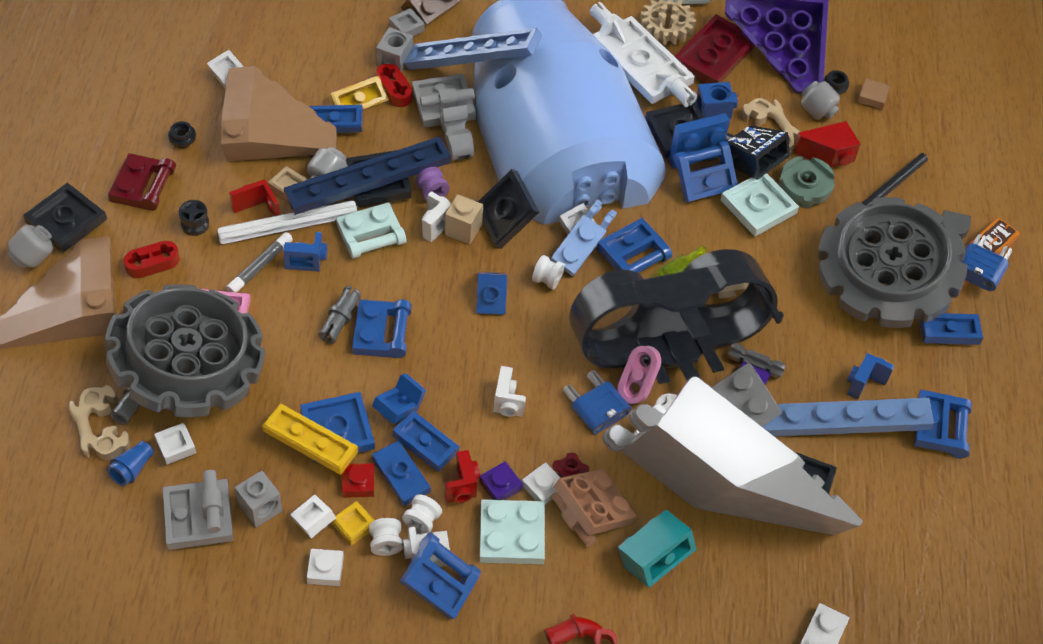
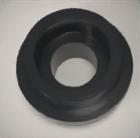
(838, 81)
(181, 134)

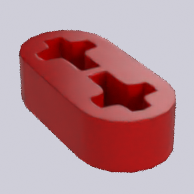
(398, 83)
(151, 259)

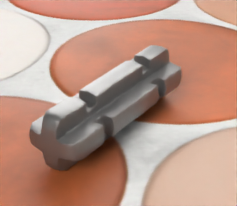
(757, 359)

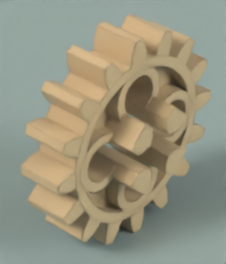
(681, 20)

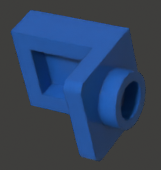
(871, 367)
(401, 400)

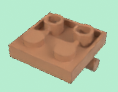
(591, 504)

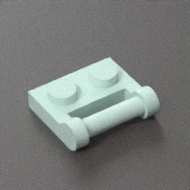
(369, 224)

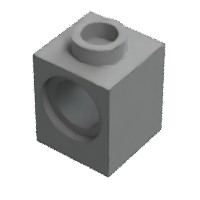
(394, 48)
(258, 499)

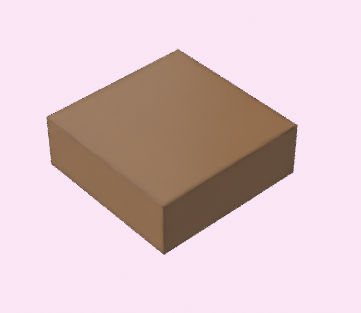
(874, 93)

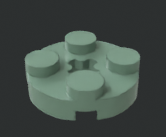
(807, 193)

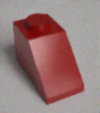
(831, 143)

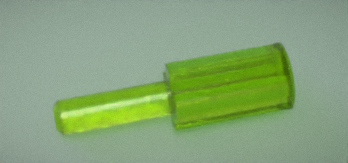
(681, 262)

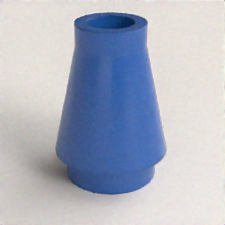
(129, 464)

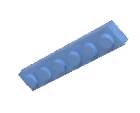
(473, 49)
(852, 417)

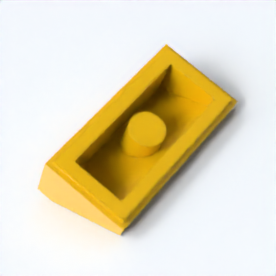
(365, 93)

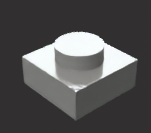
(407, 22)

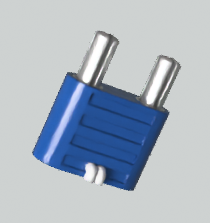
(984, 266)
(599, 406)

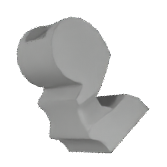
(457, 136)

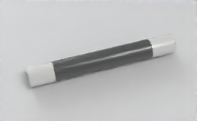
(259, 263)

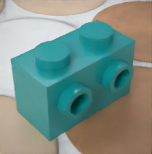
(657, 548)

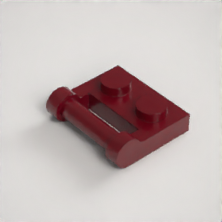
(133, 180)

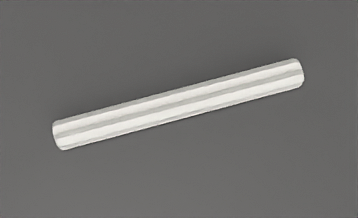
(284, 222)

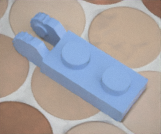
(582, 239)

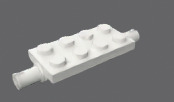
(643, 58)

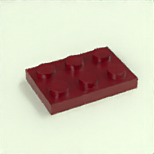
(715, 50)

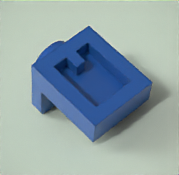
(305, 256)

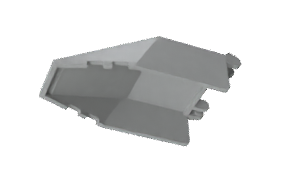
(727, 463)

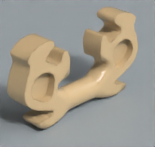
(761, 109)
(107, 445)

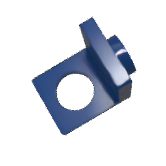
(491, 293)

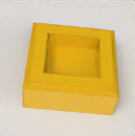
(353, 523)

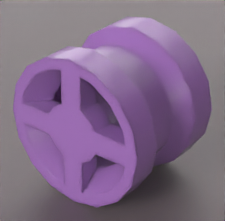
(431, 180)

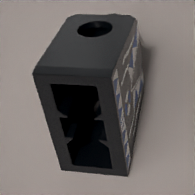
(758, 150)

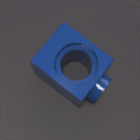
(716, 99)

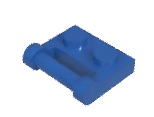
(708, 180)
(632, 241)
(371, 328)
(938, 438)
(435, 584)

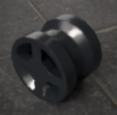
(188, 212)

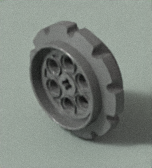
(892, 262)
(184, 350)

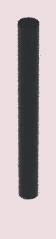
(897, 179)

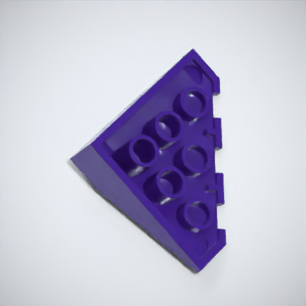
(788, 35)

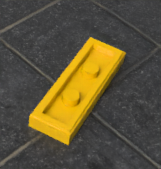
(310, 438)

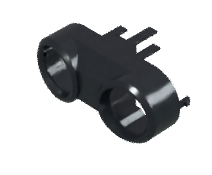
(673, 314)

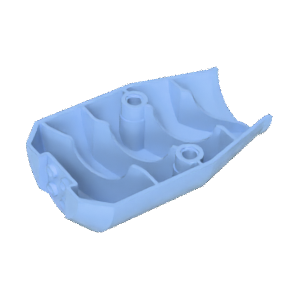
(563, 114)

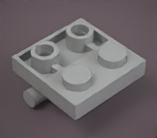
(441, 93)
(198, 513)

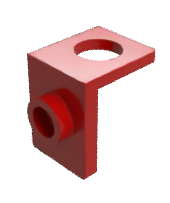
(253, 195)

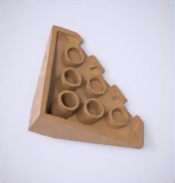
(267, 122)
(69, 302)

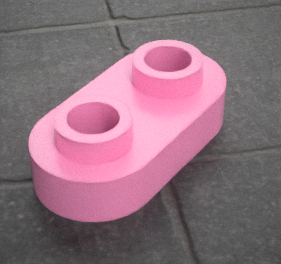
(639, 373)

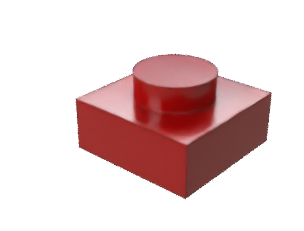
(358, 480)

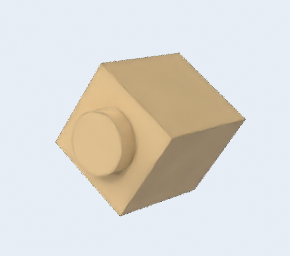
(463, 219)

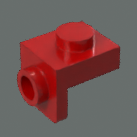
(468, 473)

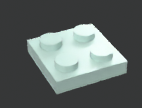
(759, 204)
(512, 532)

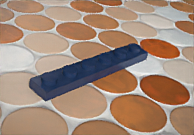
(366, 175)

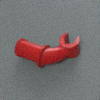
(578, 627)

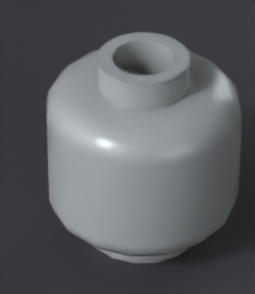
(820, 100)
(326, 161)
(30, 246)

